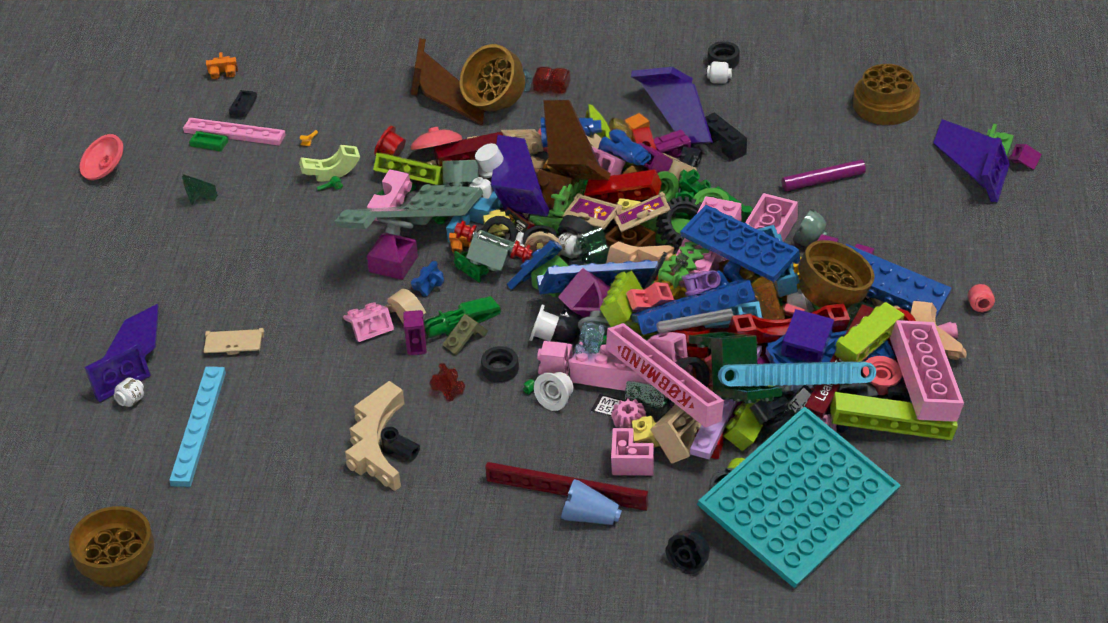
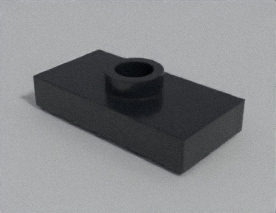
(243, 103)

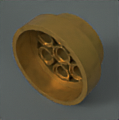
(492, 78)
(886, 95)
(834, 274)
(112, 545)

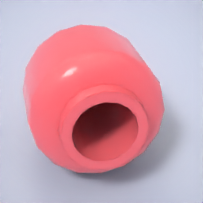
(981, 298)

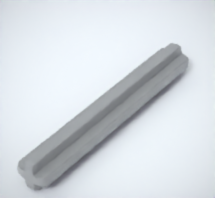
(694, 321)

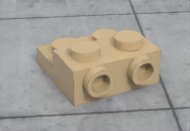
(532, 138)

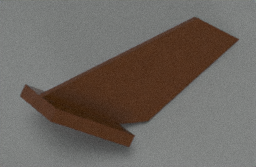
(441, 85)
(568, 144)

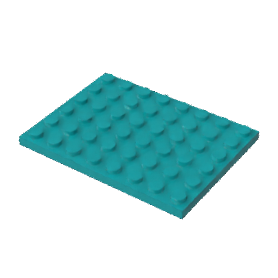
(798, 496)

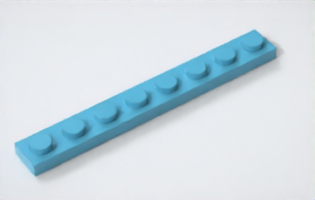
(197, 427)

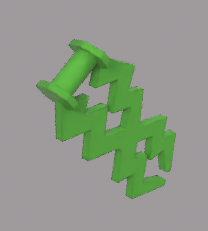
(564, 194)
(665, 269)

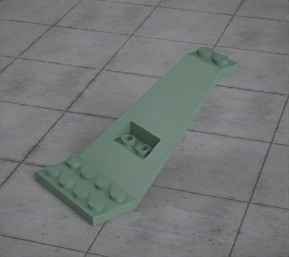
(428, 202)

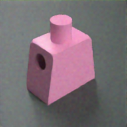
(671, 345)

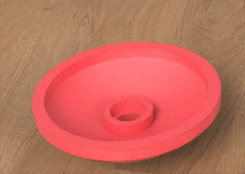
(435, 137)
(101, 157)

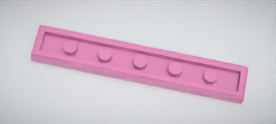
(235, 131)

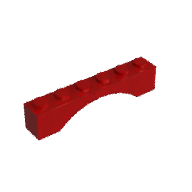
(771, 330)

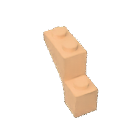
(622, 252)
(927, 313)

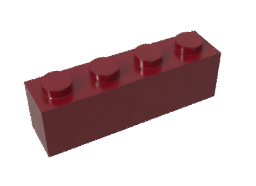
(463, 149)

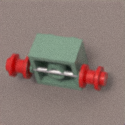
(490, 249)

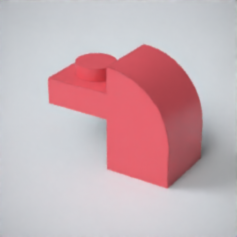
(650, 297)

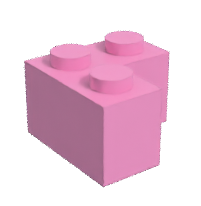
(554, 357)
(631, 457)

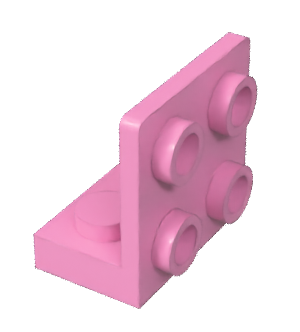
(369, 321)

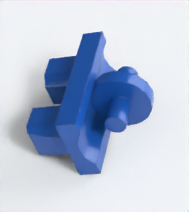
(428, 279)

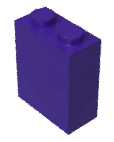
(807, 337)

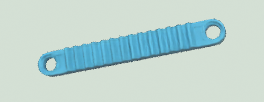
(797, 373)

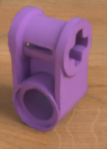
(697, 282)

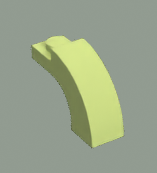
(337, 165)

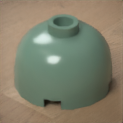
(810, 229)

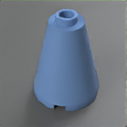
(589, 506)

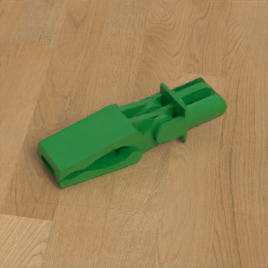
(478, 310)

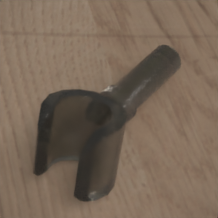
(681, 262)

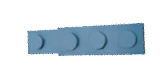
(476, 212)

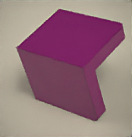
(1026, 155)

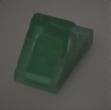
(196, 187)

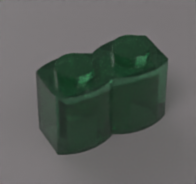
(593, 246)

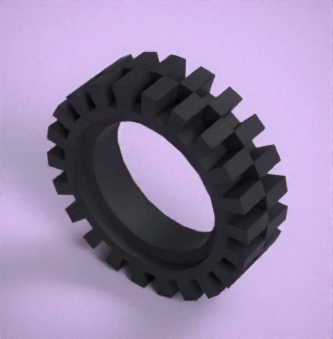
(664, 220)

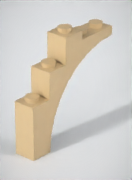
(371, 418)

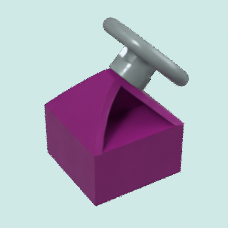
(392, 253)
(585, 297)

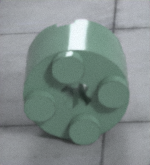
(459, 172)

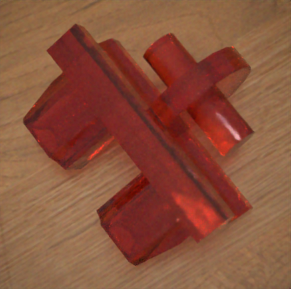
(447, 382)

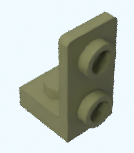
(462, 333)

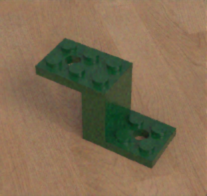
(731, 350)

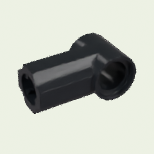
(691, 156)
(767, 410)
(394, 443)

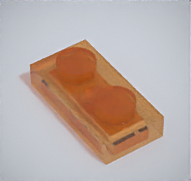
(768, 302)

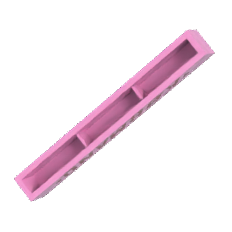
(665, 375)

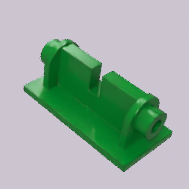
(472, 270)

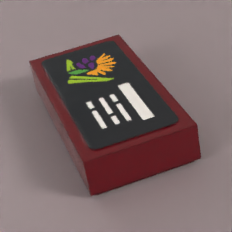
(521, 223)

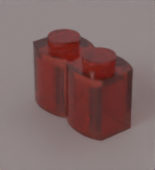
(551, 80)

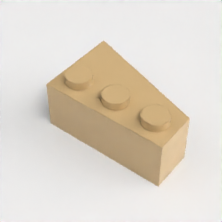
(676, 433)

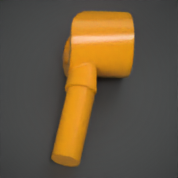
(306, 140)

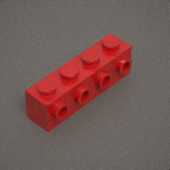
(626, 186)

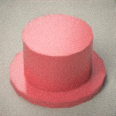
(887, 373)

